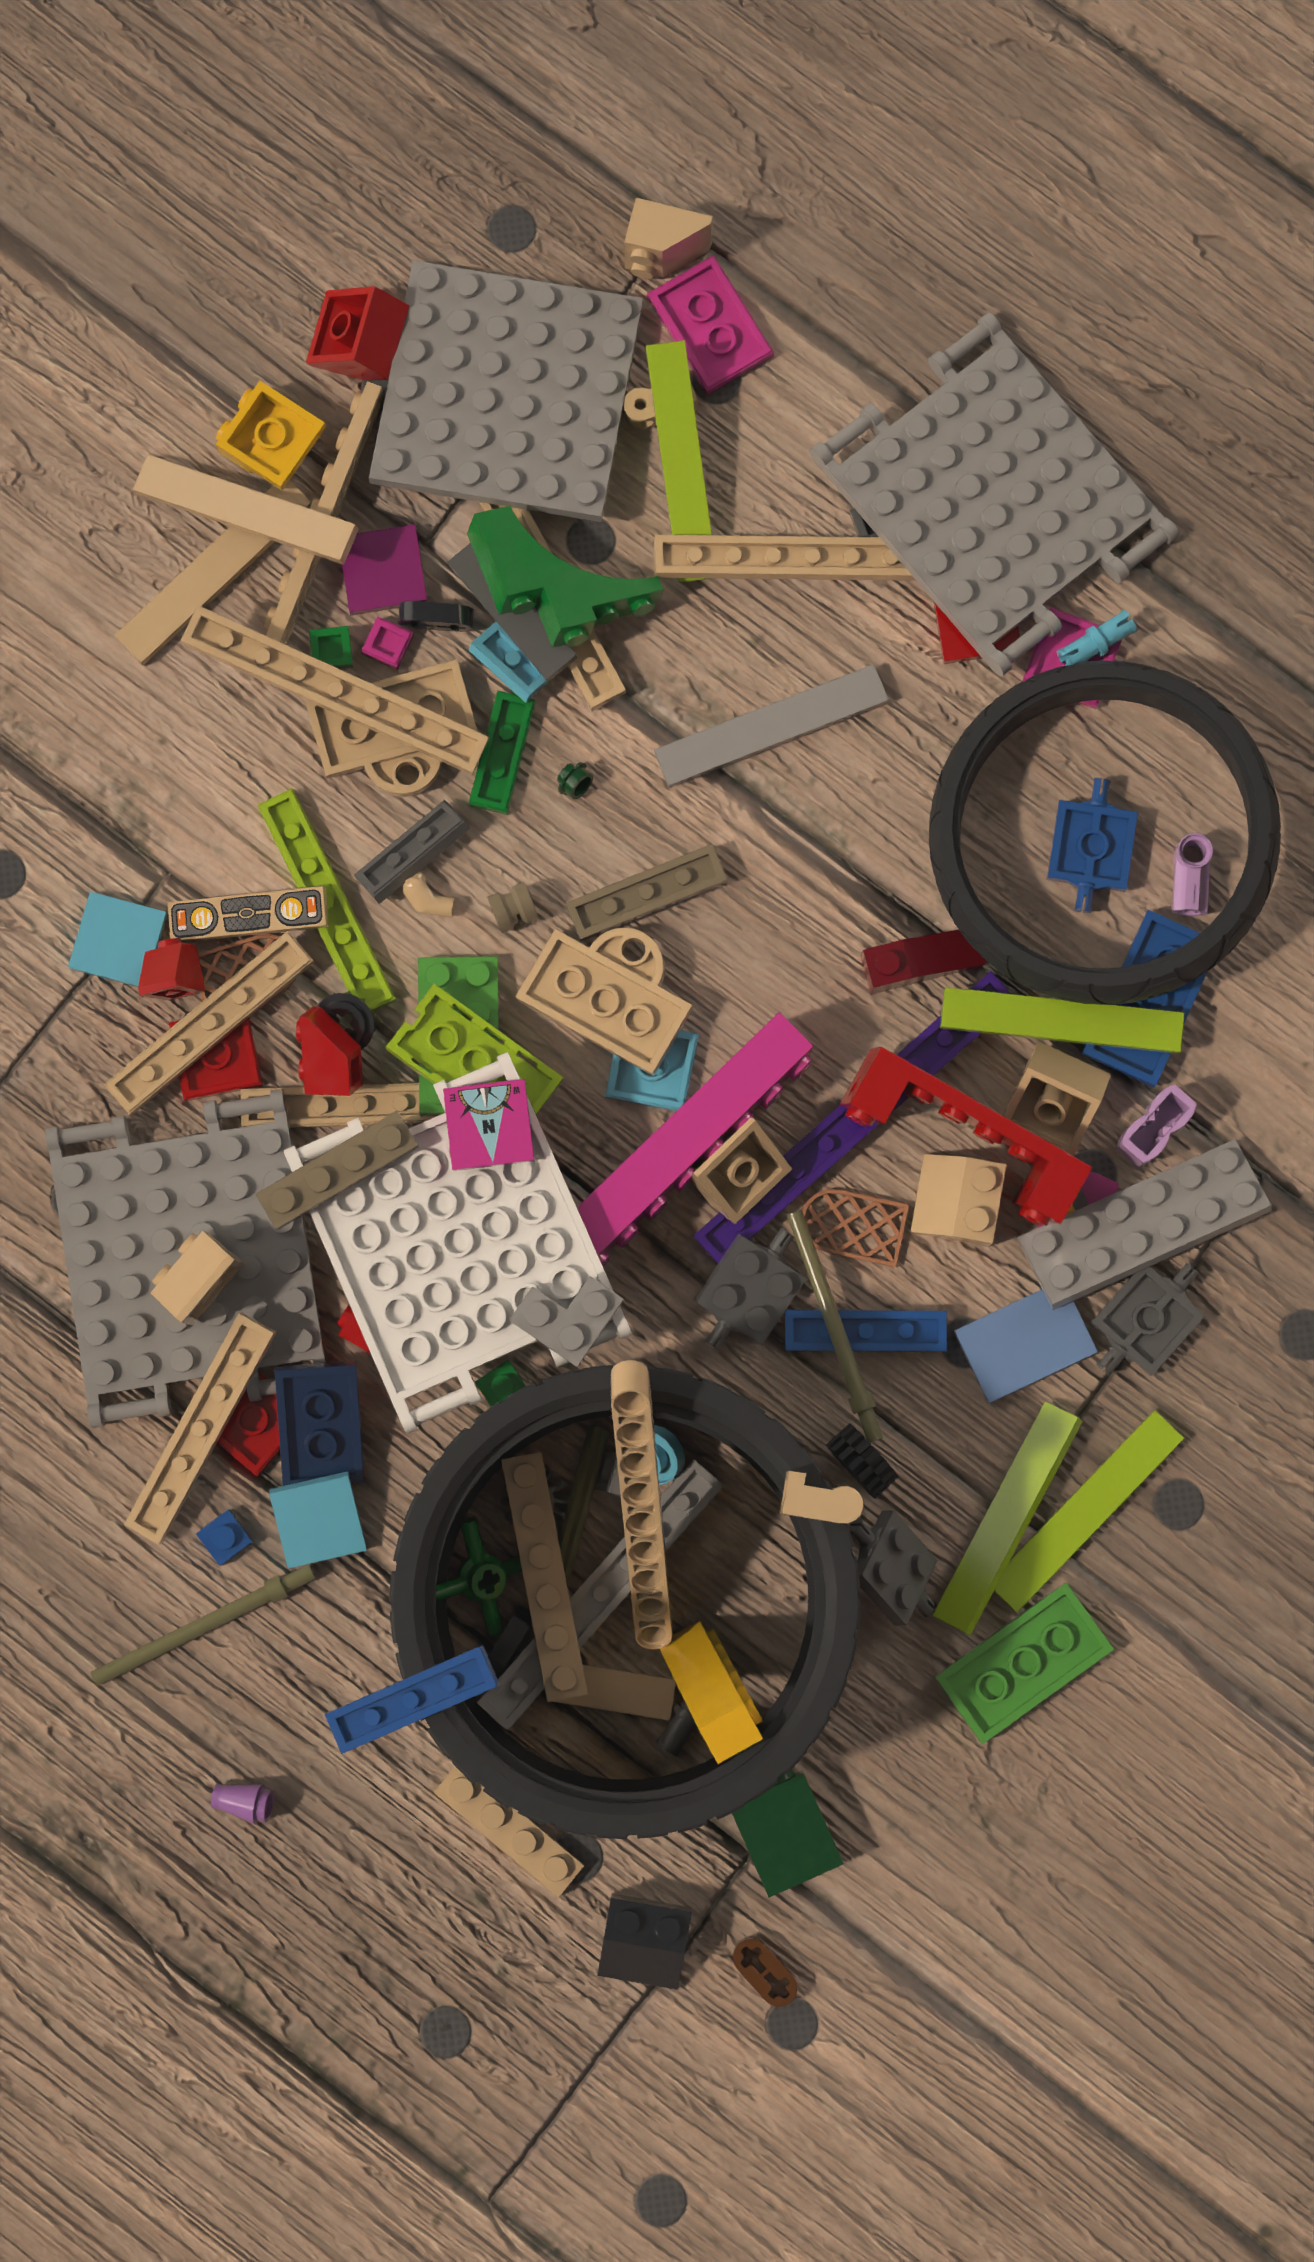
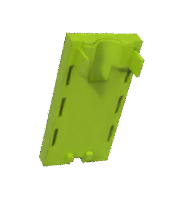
(455, 1046)

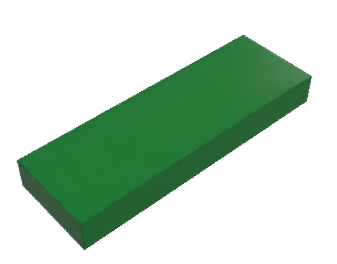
(502, 753)

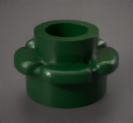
(574, 780)

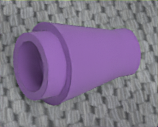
(246, 1802)

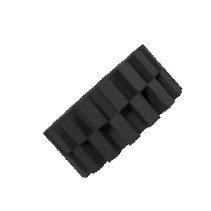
(862, 1460)

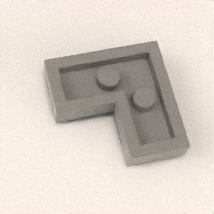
(568, 1330)

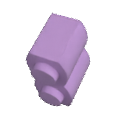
(1151, 1132)

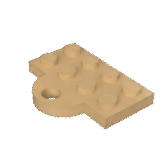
(352, 747)
(608, 996)

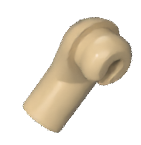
(423, 899)

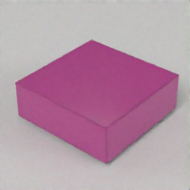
(387, 643)

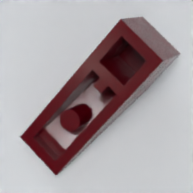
(918, 960)

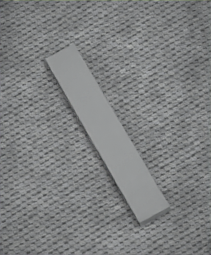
(771, 726)

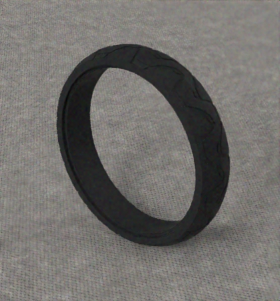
(1105, 682)

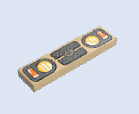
(248, 914)

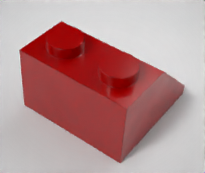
(358, 333)

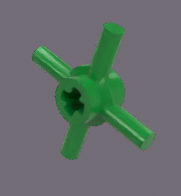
(472, 1571)

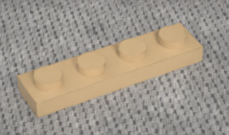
(511, 1832)

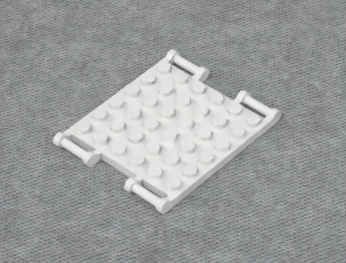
(450, 1255)

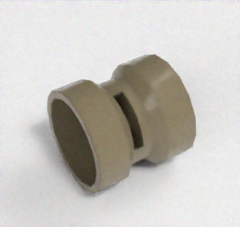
(512, 907)

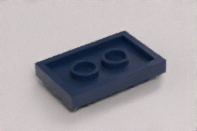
(319, 1421)

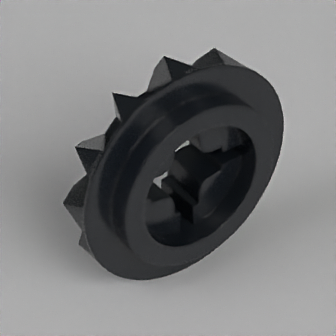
(362, 1019)

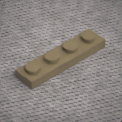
(646, 892)
(336, 1170)

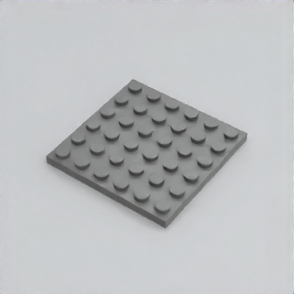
(507, 391)

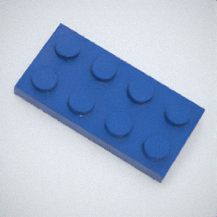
(1153, 940)

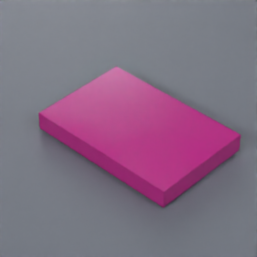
(713, 322)

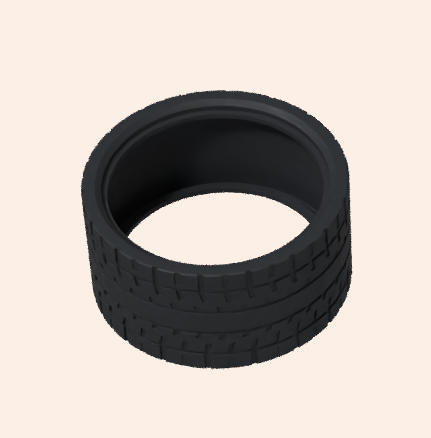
(593, 1803)

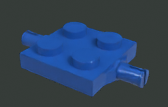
(1092, 845)

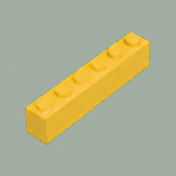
(712, 1691)

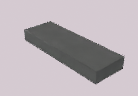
(412, 851)

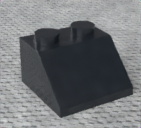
(644, 1941)

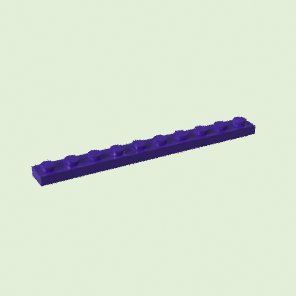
(836, 1137)

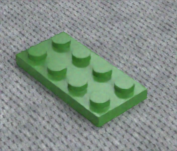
(473, 984)
(1023, 1663)

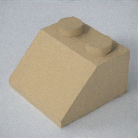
(664, 238)
(1057, 1097)
(741, 1172)
(958, 1199)
(195, 1277)

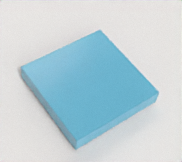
(115, 938)
(663, 1090)
(318, 1519)

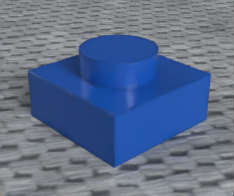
(224, 1537)

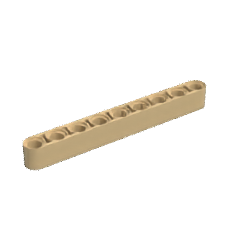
(641, 1503)

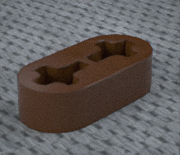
(772, 1965)

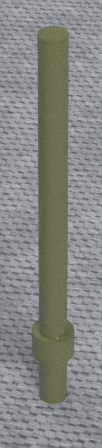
(861, 1401)
(274, 1590)

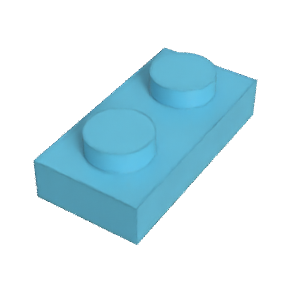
(507, 662)

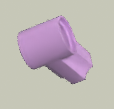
(1191, 878)

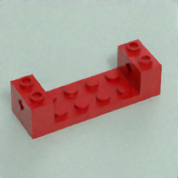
(1054, 1173)

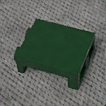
(787, 1835)

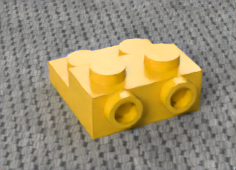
(269, 435)

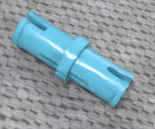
(1097, 639)

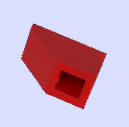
(329, 1055)

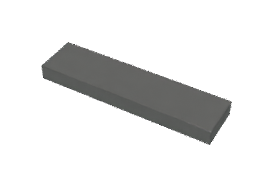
(523, 629)

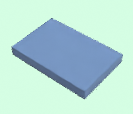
(1023, 1344)

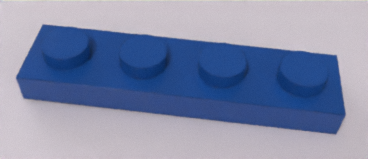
(869, 1331)
(412, 1699)

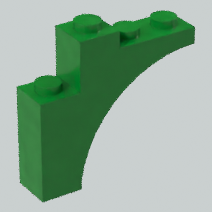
(566, 598)

